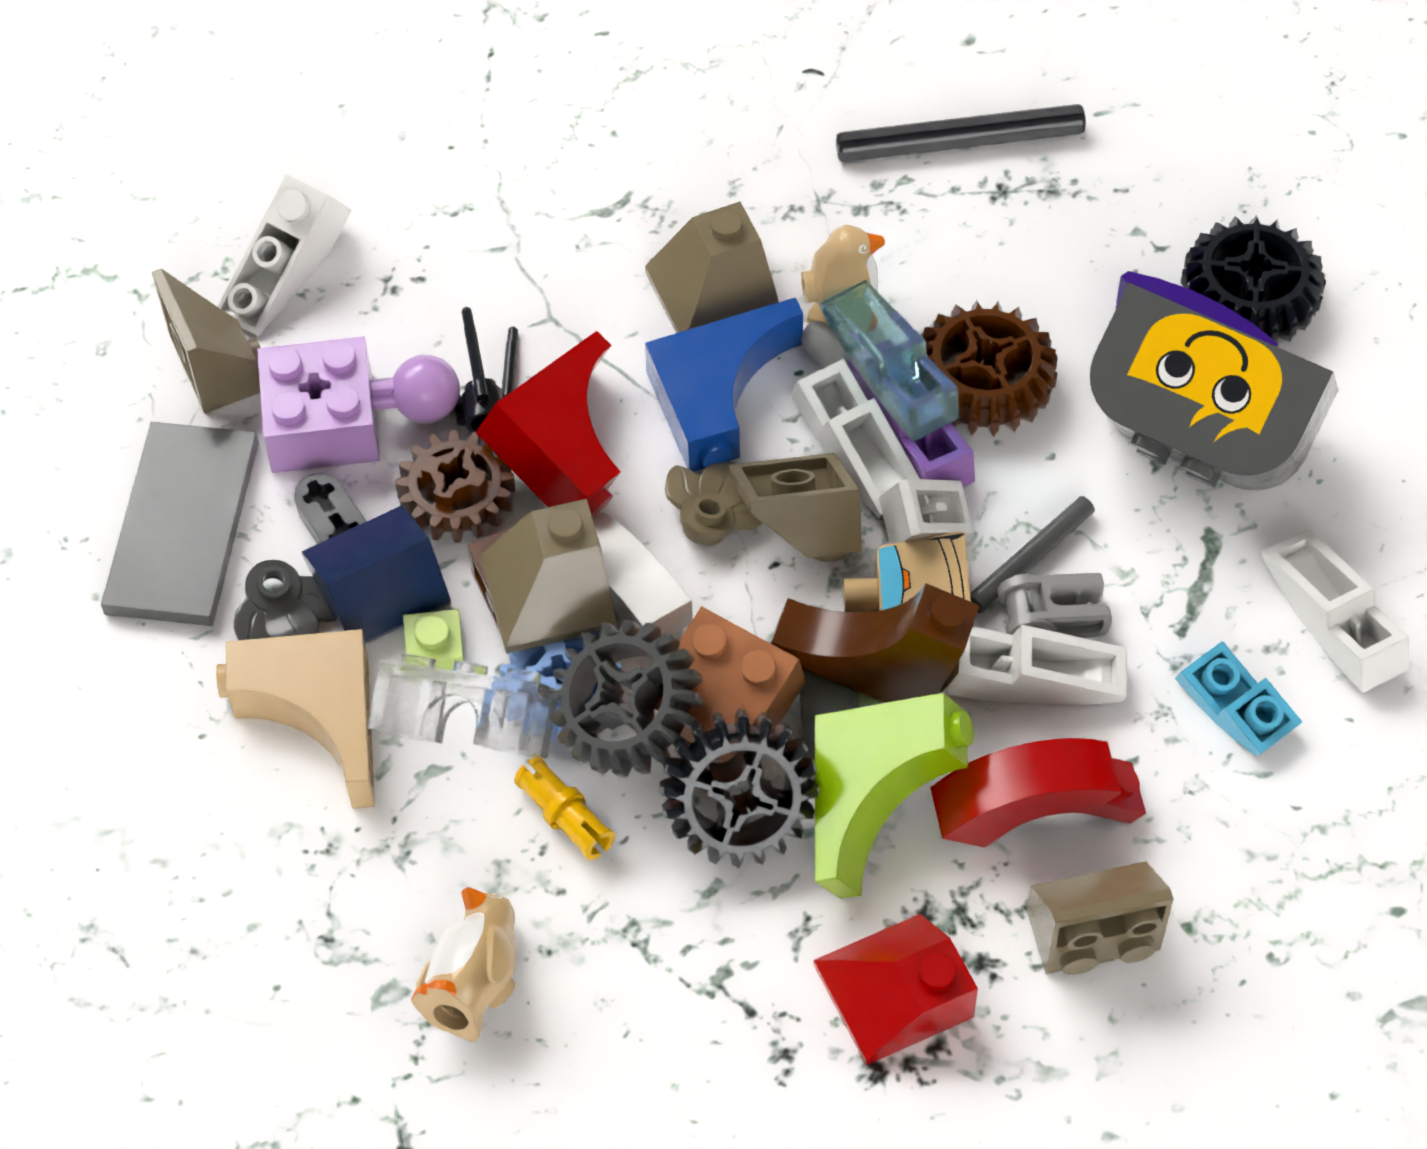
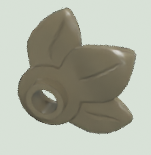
(708, 503)

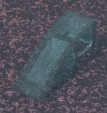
(892, 360)

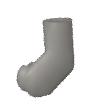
(822, 344)

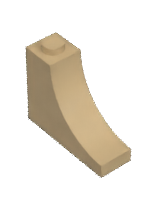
(313, 686)

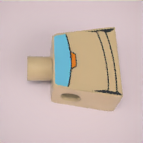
(905, 569)

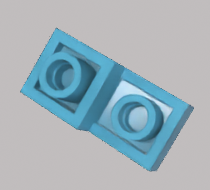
(1234, 700)

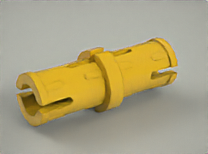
(564, 808)

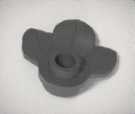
(282, 612)

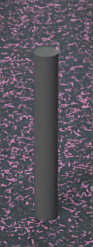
(1033, 550)

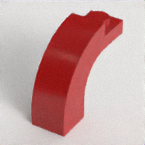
(1035, 782)

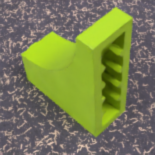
(868, 766)

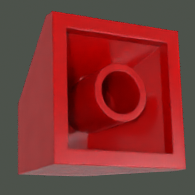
(898, 987)

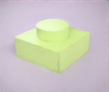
(435, 636)

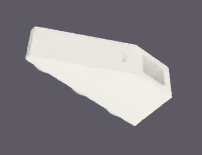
(283, 253)

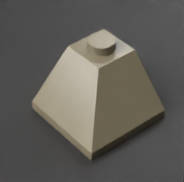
(712, 269)
(209, 345)
(805, 502)
(548, 578)

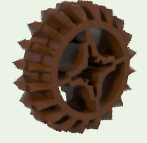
(993, 351)

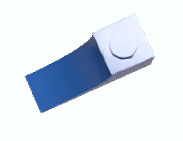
(706, 370)

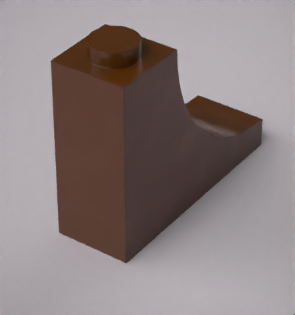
(881, 652)

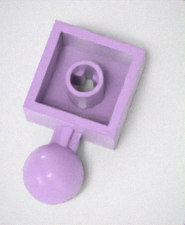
(324, 401)

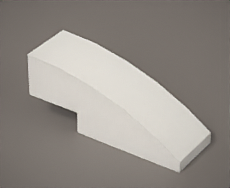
(853, 431)
(639, 582)
(1339, 610)
(1039, 669)

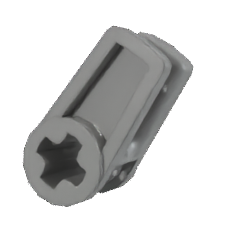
(1056, 603)

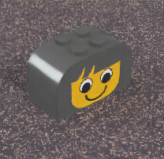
(1207, 393)

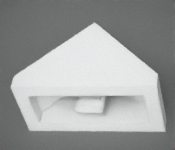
(924, 509)

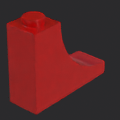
(548, 434)

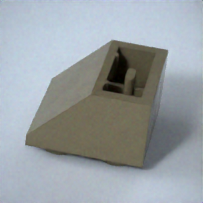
(1099, 917)

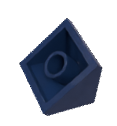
(378, 574)

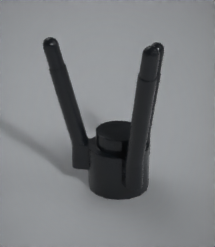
(482, 392)

